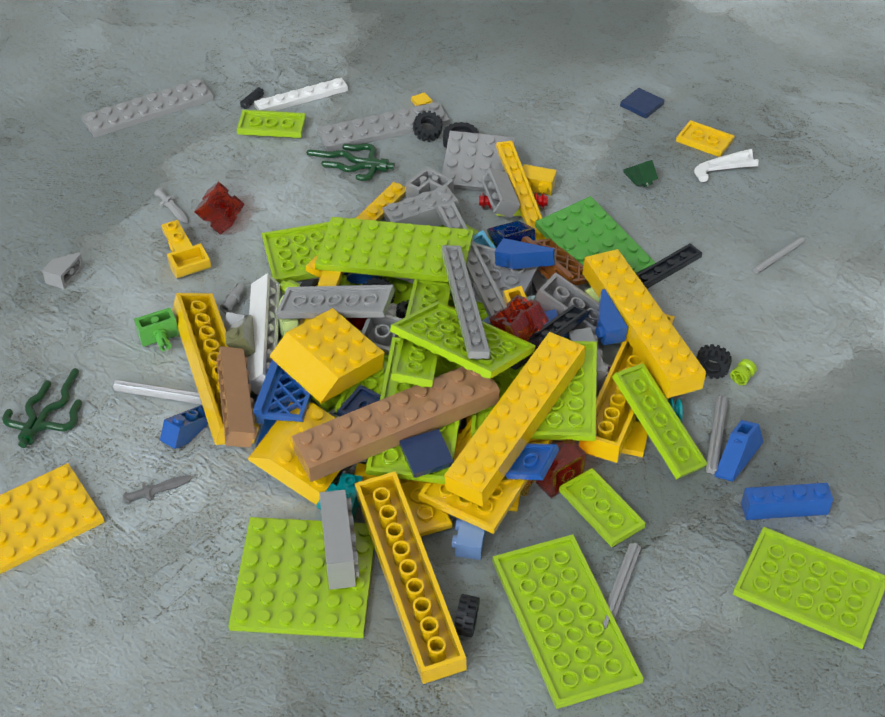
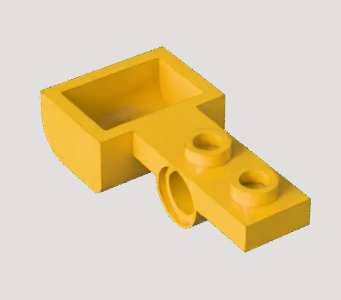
(184, 257)

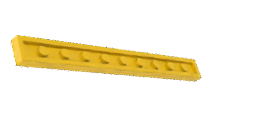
(374, 211)

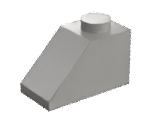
(63, 270)

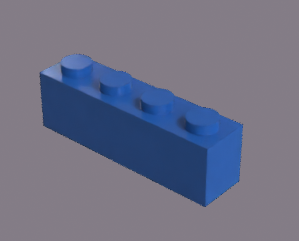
(786, 501)

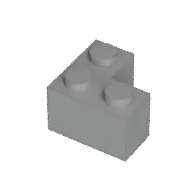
(427, 181)

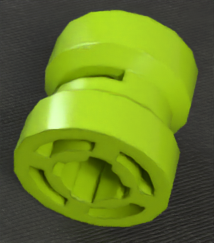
(743, 372)

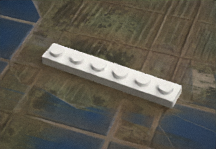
(301, 95)

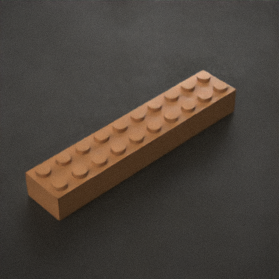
(392, 419)

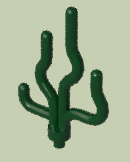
(361, 163)
(34, 425)

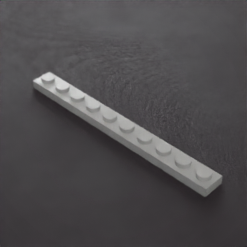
(475, 266)
(465, 303)

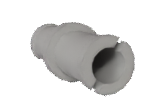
(233, 297)

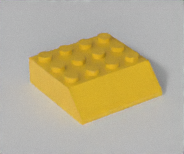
(327, 355)
(278, 458)

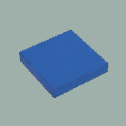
(533, 462)

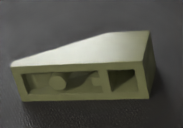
(242, 335)

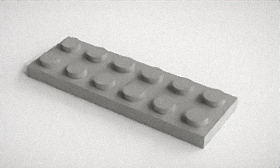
(348, 301)

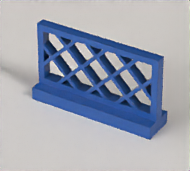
(267, 397)

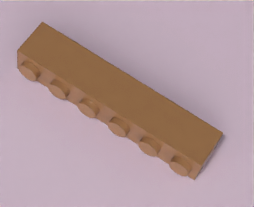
(235, 397)

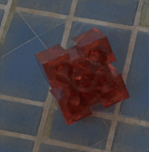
(219, 208)
(520, 317)

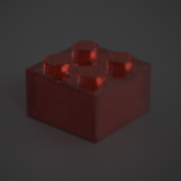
(566, 466)

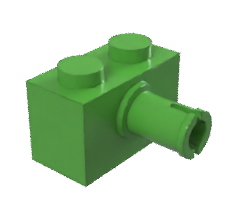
(157, 328)

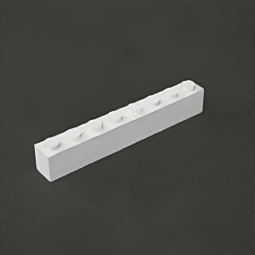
(263, 308)

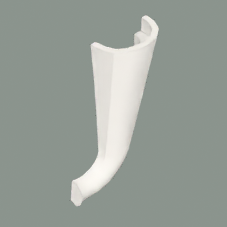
(730, 161)

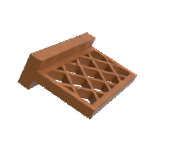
(563, 263)

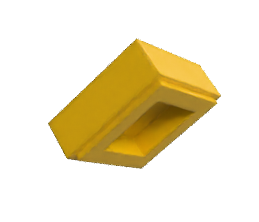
(421, 99)

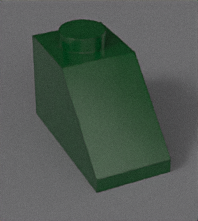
(642, 173)

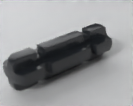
(253, 96)

